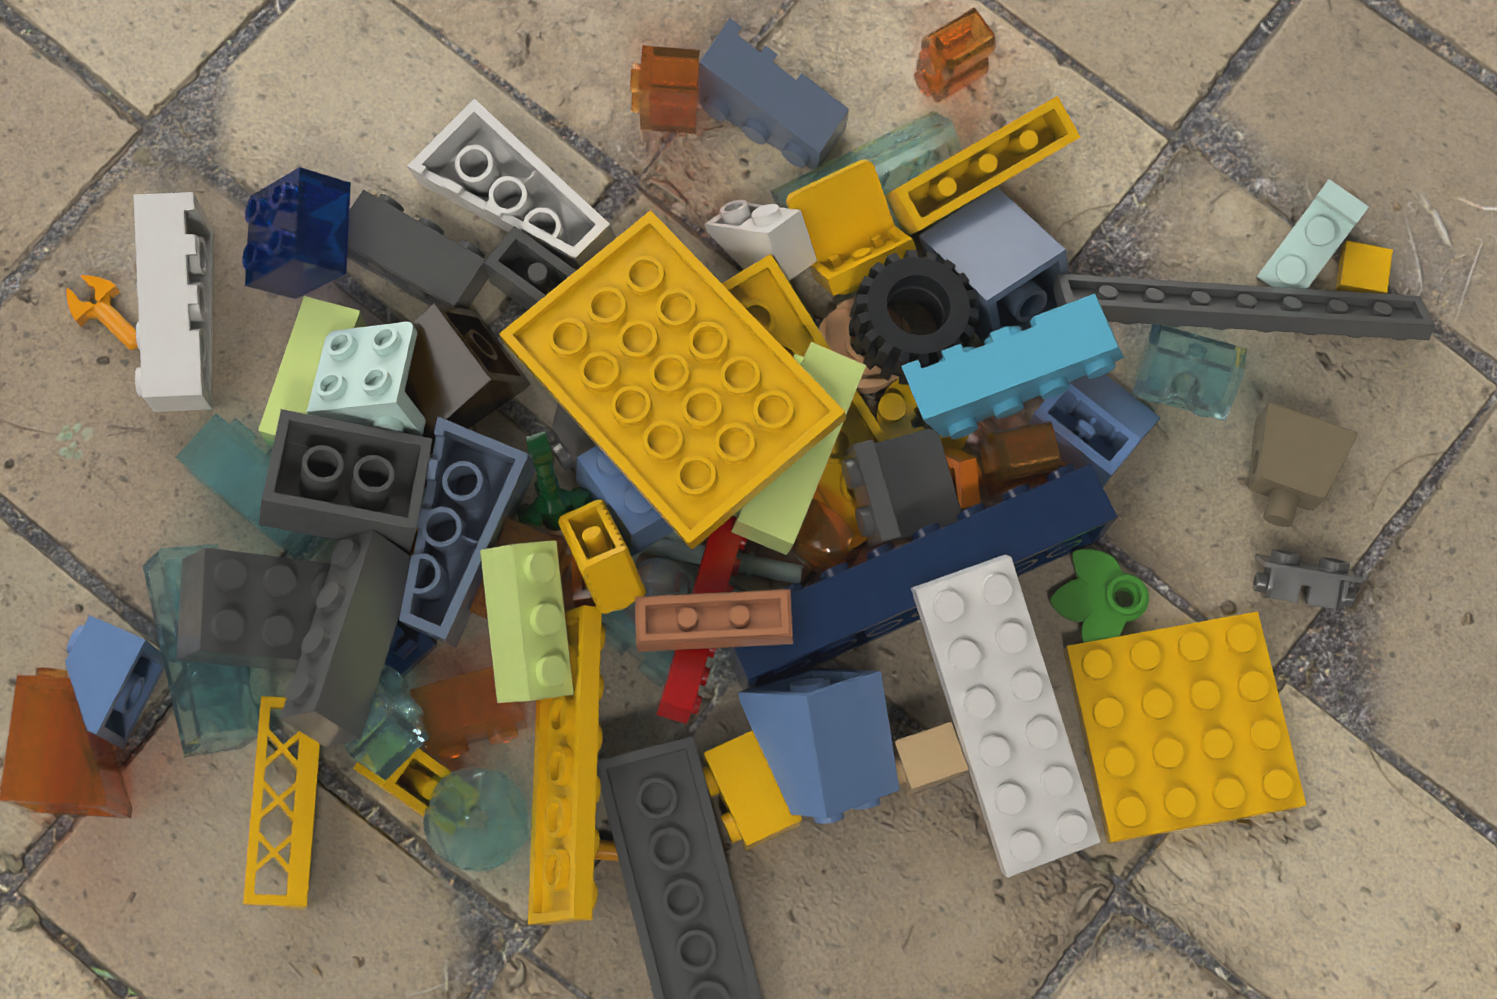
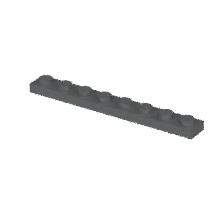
(1250, 307)

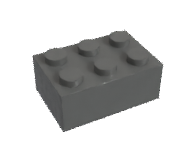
(344, 479)
(246, 608)

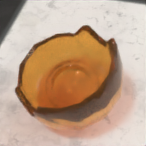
(823, 539)

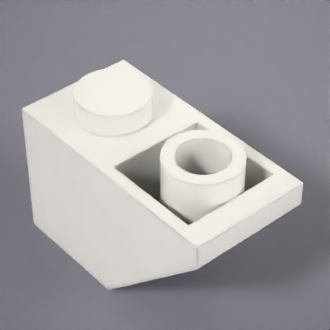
(756, 230)

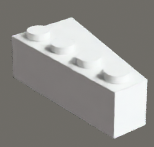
(505, 183)
(174, 302)

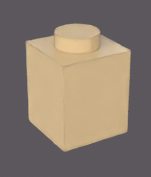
(929, 758)

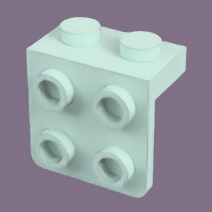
(365, 378)

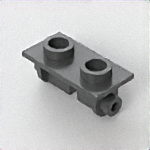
(1326, 581)

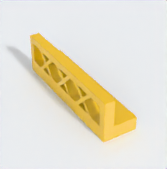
(301, 815)

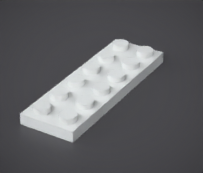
(1006, 715)

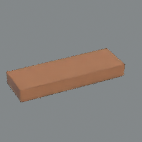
(713, 620)

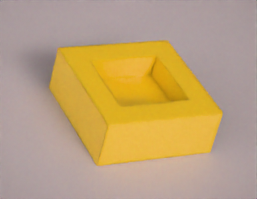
(1364, 268)

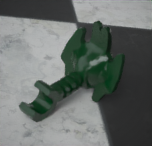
(550, 499)

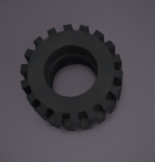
(919, 282)

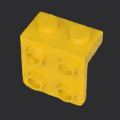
(848, 226)

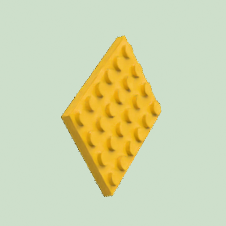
(672, 378)

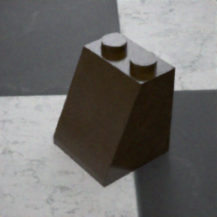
(459, 369)

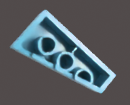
(1014, 367)

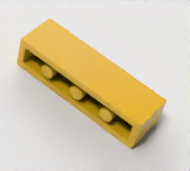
(982, 166)

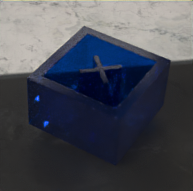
(297, 233)

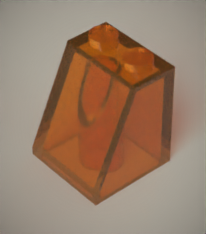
(52, 757)

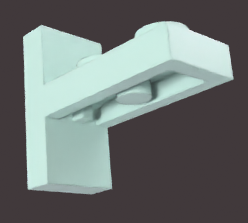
(1313, 238)

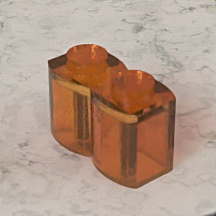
(954, 56)
(1018, 457)

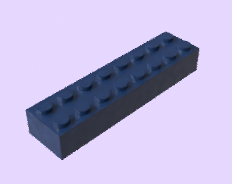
(876, 596)

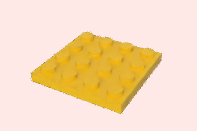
(1183, 727)

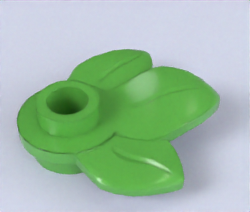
(1092, 596)

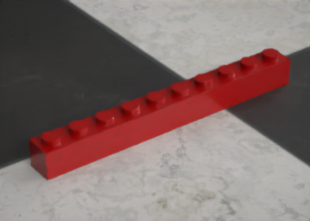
(688, 666)

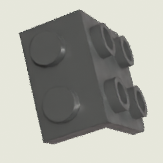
(900, 486)

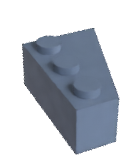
(768, 102)

